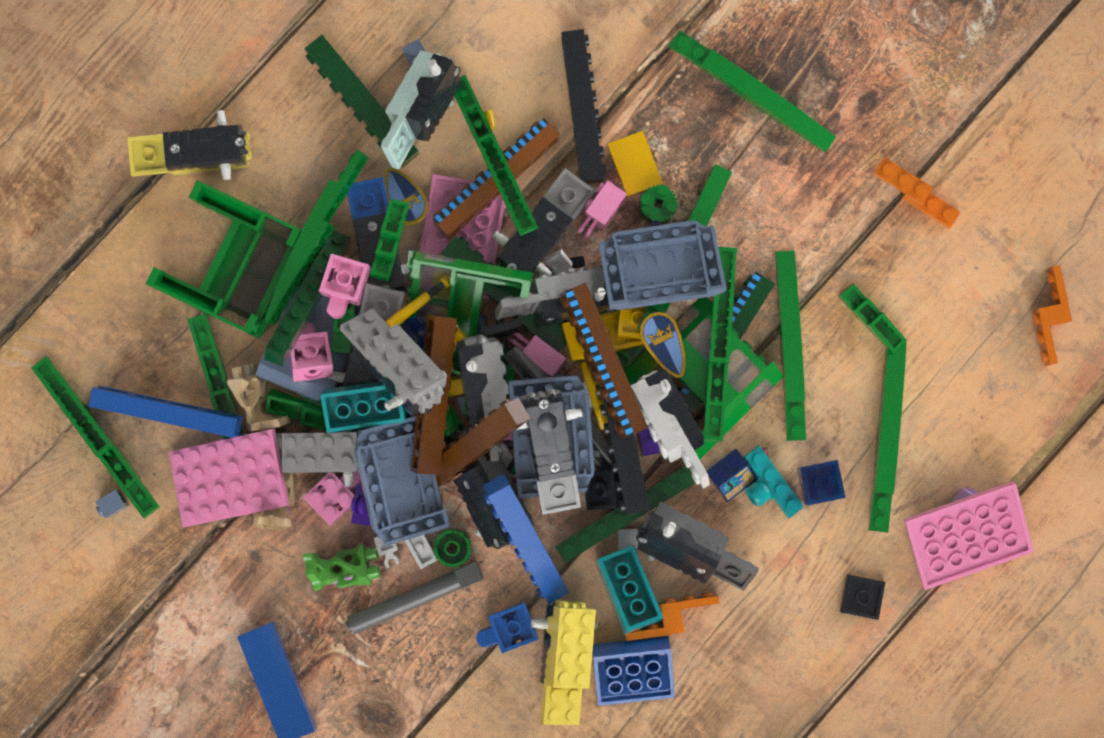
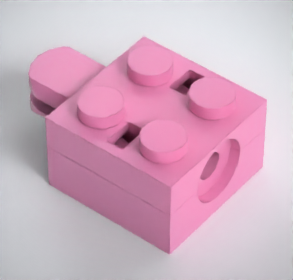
(602, 208)
(346, 284)
(540, 353)
(311, 356)
(330, 496)

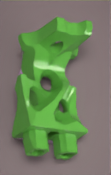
(352, 572)

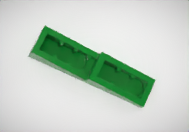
(295, 408)

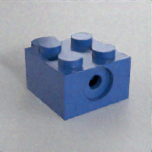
(508, 629)

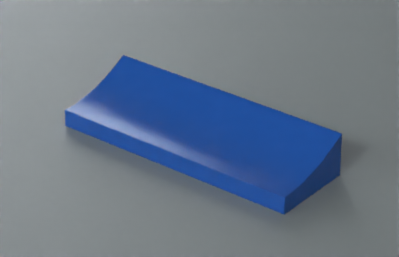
(277, 682)

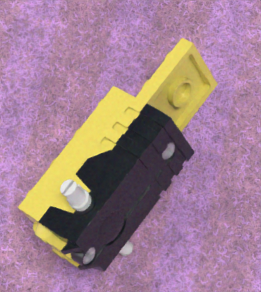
(191, 150)
(565, 659)

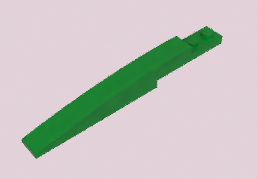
(752, 91)
(494, 158)
(702, 213)
(313, 236)
(791, 345)
(719, 351)
(212, 366)
(96, 437)
(887, 440)

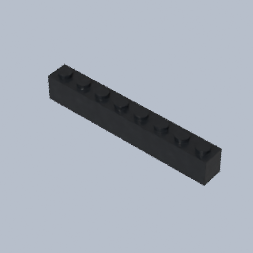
(582, 106)
(625, 465)

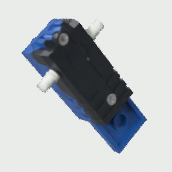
(368, 209)

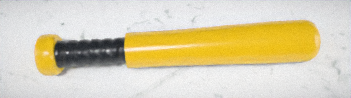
(416, 304)

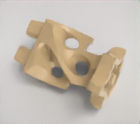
(251, 394)
(279, 518)

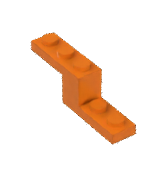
(916, 192)
(1052, 315)
(672, 616)

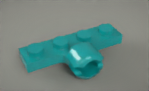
(770, 484)

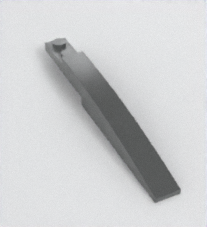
(528, 369)

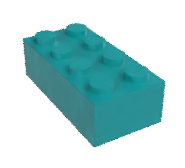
(359, 407)
(629, 590)

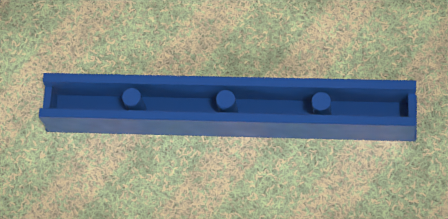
(166, 411)

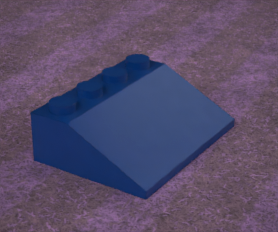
(633, 670)

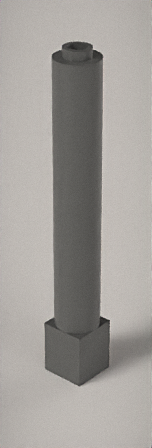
(414, 598)

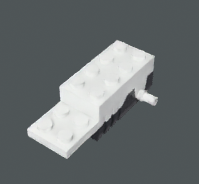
(670, 422)

